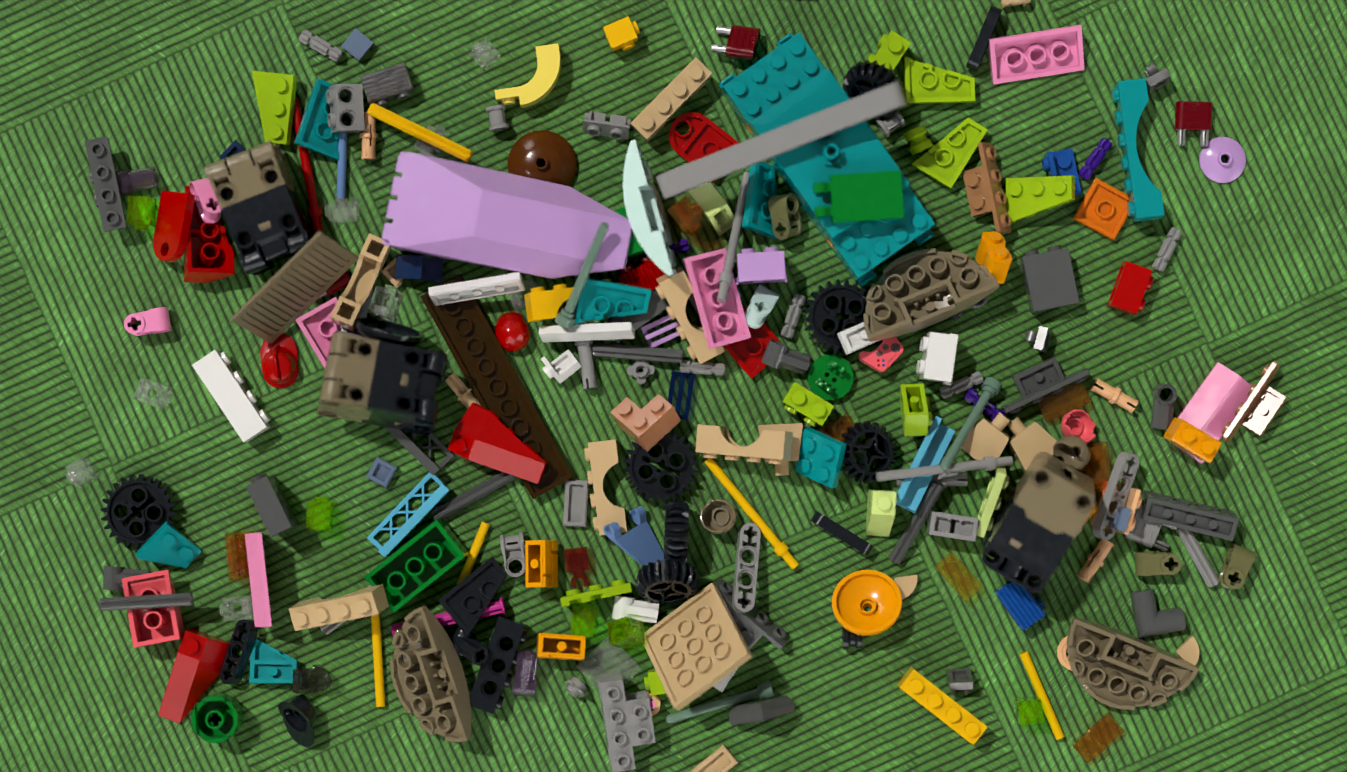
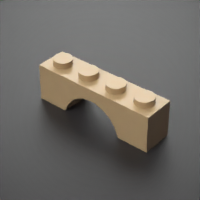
(660, 110)
(362, 282)
(677, 291)
(770, 445)
(602, 457)
(351, 606)

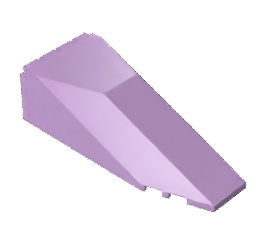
(499, 219)

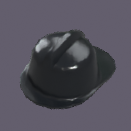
(299, 718)

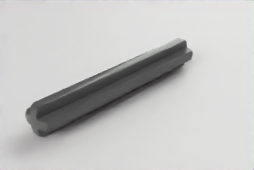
(637, 352)
(471, 495)
(916, 522)
(146, 601)

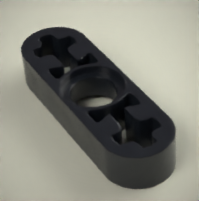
(983, 39)
(841, 533)
(228, 664)

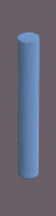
(342, 165)

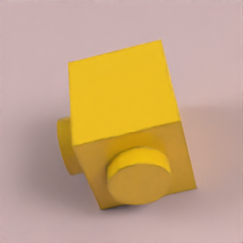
(622, 34)

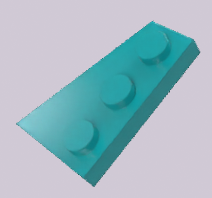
(314, 129)
(759, 190)
(610, 299)

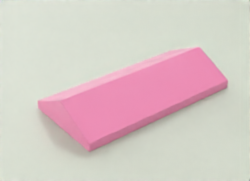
(1036, 54)
(721, 321)
(319, 328)
(1215, 402)
(258, 579)

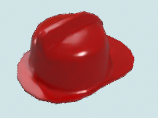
(279, 361)

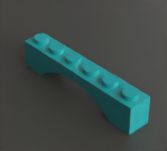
(1144, 198)

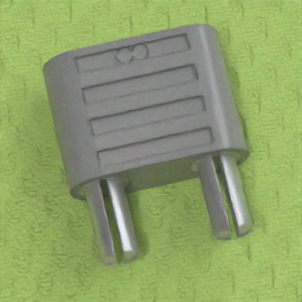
(1146, 531)

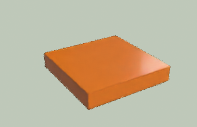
(1103, 209)

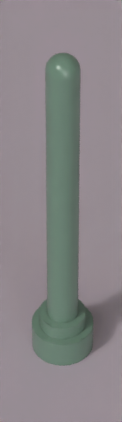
(566, 316)
(990, 388)
(763, 691)

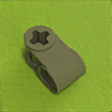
(785, 213)
(1152, 563)
(1236, 563)

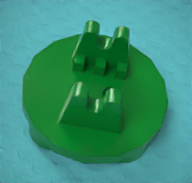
(836, 368)

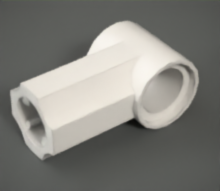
(636, 609)

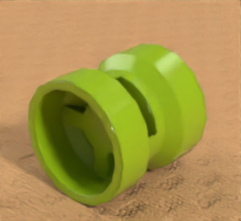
(917, 140)

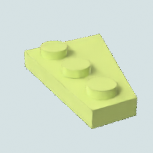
(993, 501)

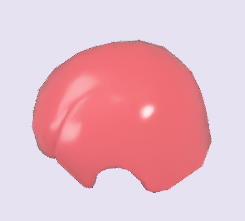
(1079, 424)

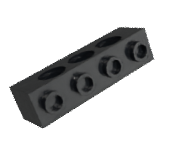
(479, 696)

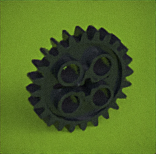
(820, 312)
(652, 485)
(126, 495)

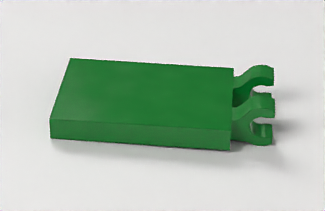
(862, 196)

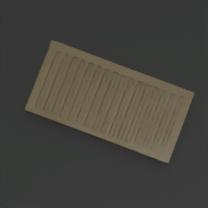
(295, 287)

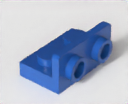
(1061, 164)

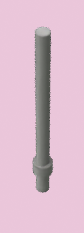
(726, 277)
(987, 463)

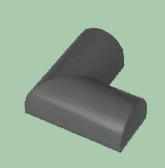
(1153, 622)
(761, 710)

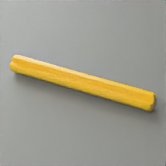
(420, 132)

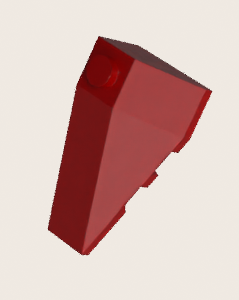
(207, 251)
(490, 443)
(193, 672)

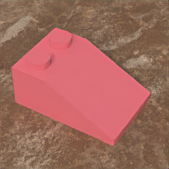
(153, 624)

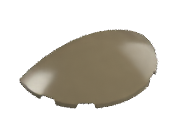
(924, 291)
(1124, 668)
(431, 677)

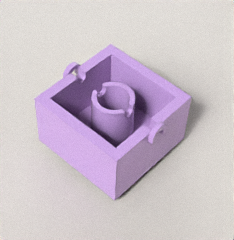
(760, 266)

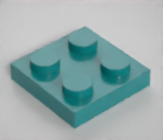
(820, 457)

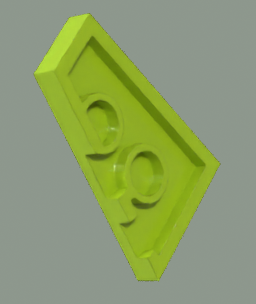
(935, 85)
(276, 104)
(950, 155)
(1035, 194)
(596, 591)

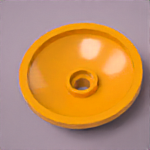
(864, 590)

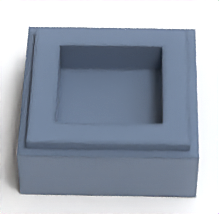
(357, 45)
(382, 472)
(1121, 518)

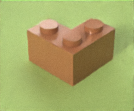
(646, 424)

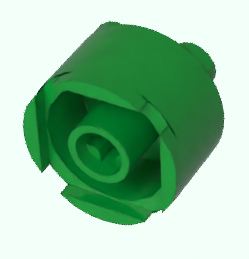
(208, 727)

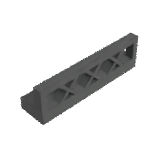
(418, 452)
(1189, 515)

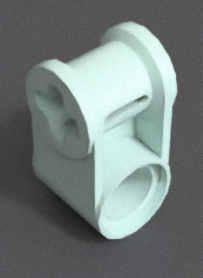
(760, 306)

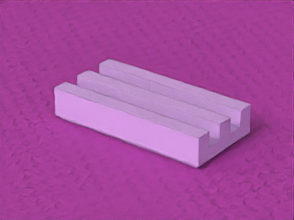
(648, 336)

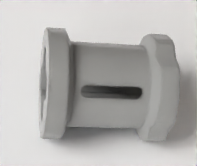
(497, 118)
(891, 123)

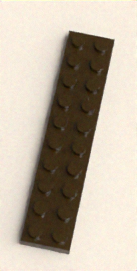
(497, 382)

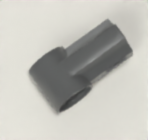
(780, 355)
(1162, 409)
(113, 576)

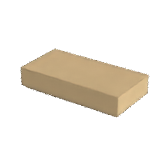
(719, 761)

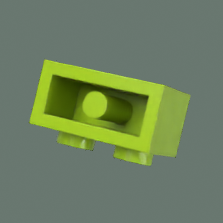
(891, 50)
(808, 404)
(914, 410)

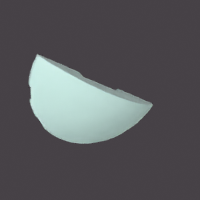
(646, 210)

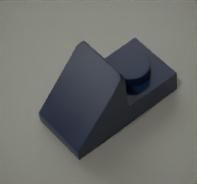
(418, 268)

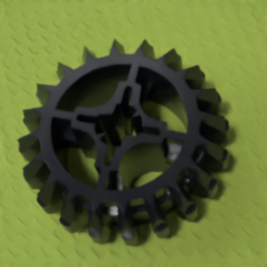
(868, 77)
(874, 436)
(676, 531)
(667, 581)

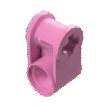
(206, 200)
(152, 322)

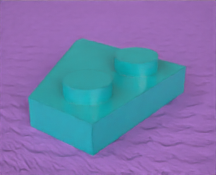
(169, 548)
(270, 665)

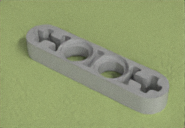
(1112, 494)
(748, 568)

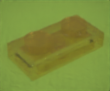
(958, 576)

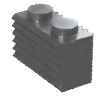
(387, 84)

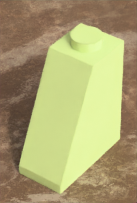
(714, 207)
(880, 512)

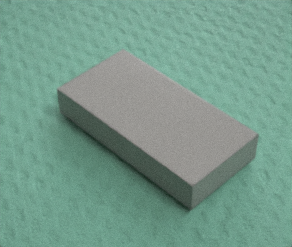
(575, 503)

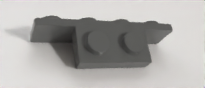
(104, 177)
(1039, 381)
(753, 623)

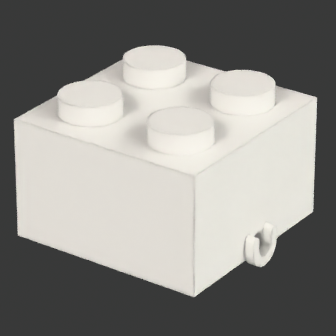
(937, 357)

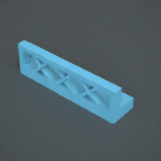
(929, 454)
(414, 520)

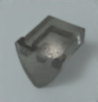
(311, 680)

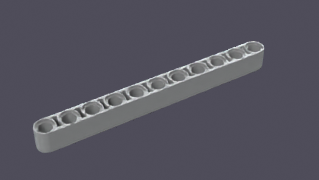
(781, 140)

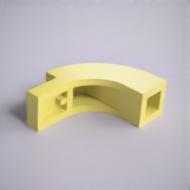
(541, 84)

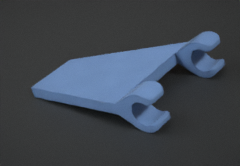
(638, 542)

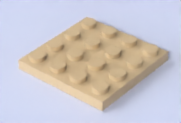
(695, 646)

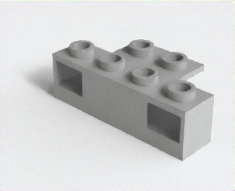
(625, 720)

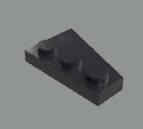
(473, 595)

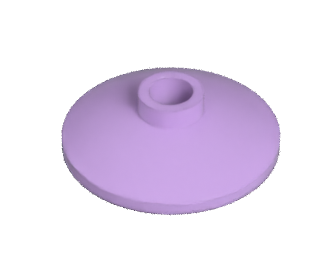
(1211, 162)

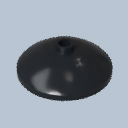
(388, 332)

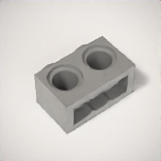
(352, 108)
(952, 526)

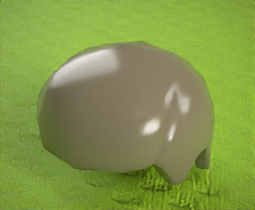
(1073, 451)
(718, 516)

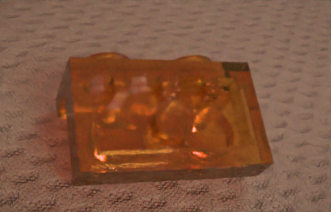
(1098, 466)
(237, 555)

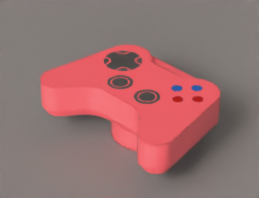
(883, 356)

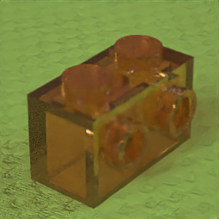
(686, 216)

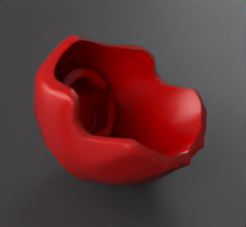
(512, 331)

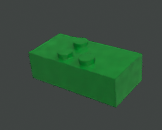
(418, 564)

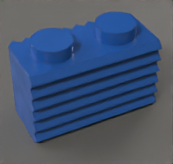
(1020, 604)

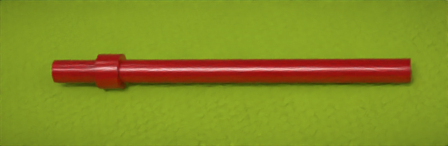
(314, 209)

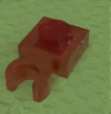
(577, 561)

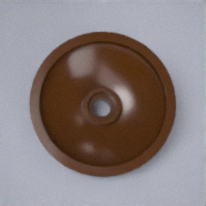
(544, 145)

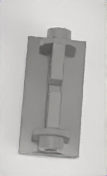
(595, 125)

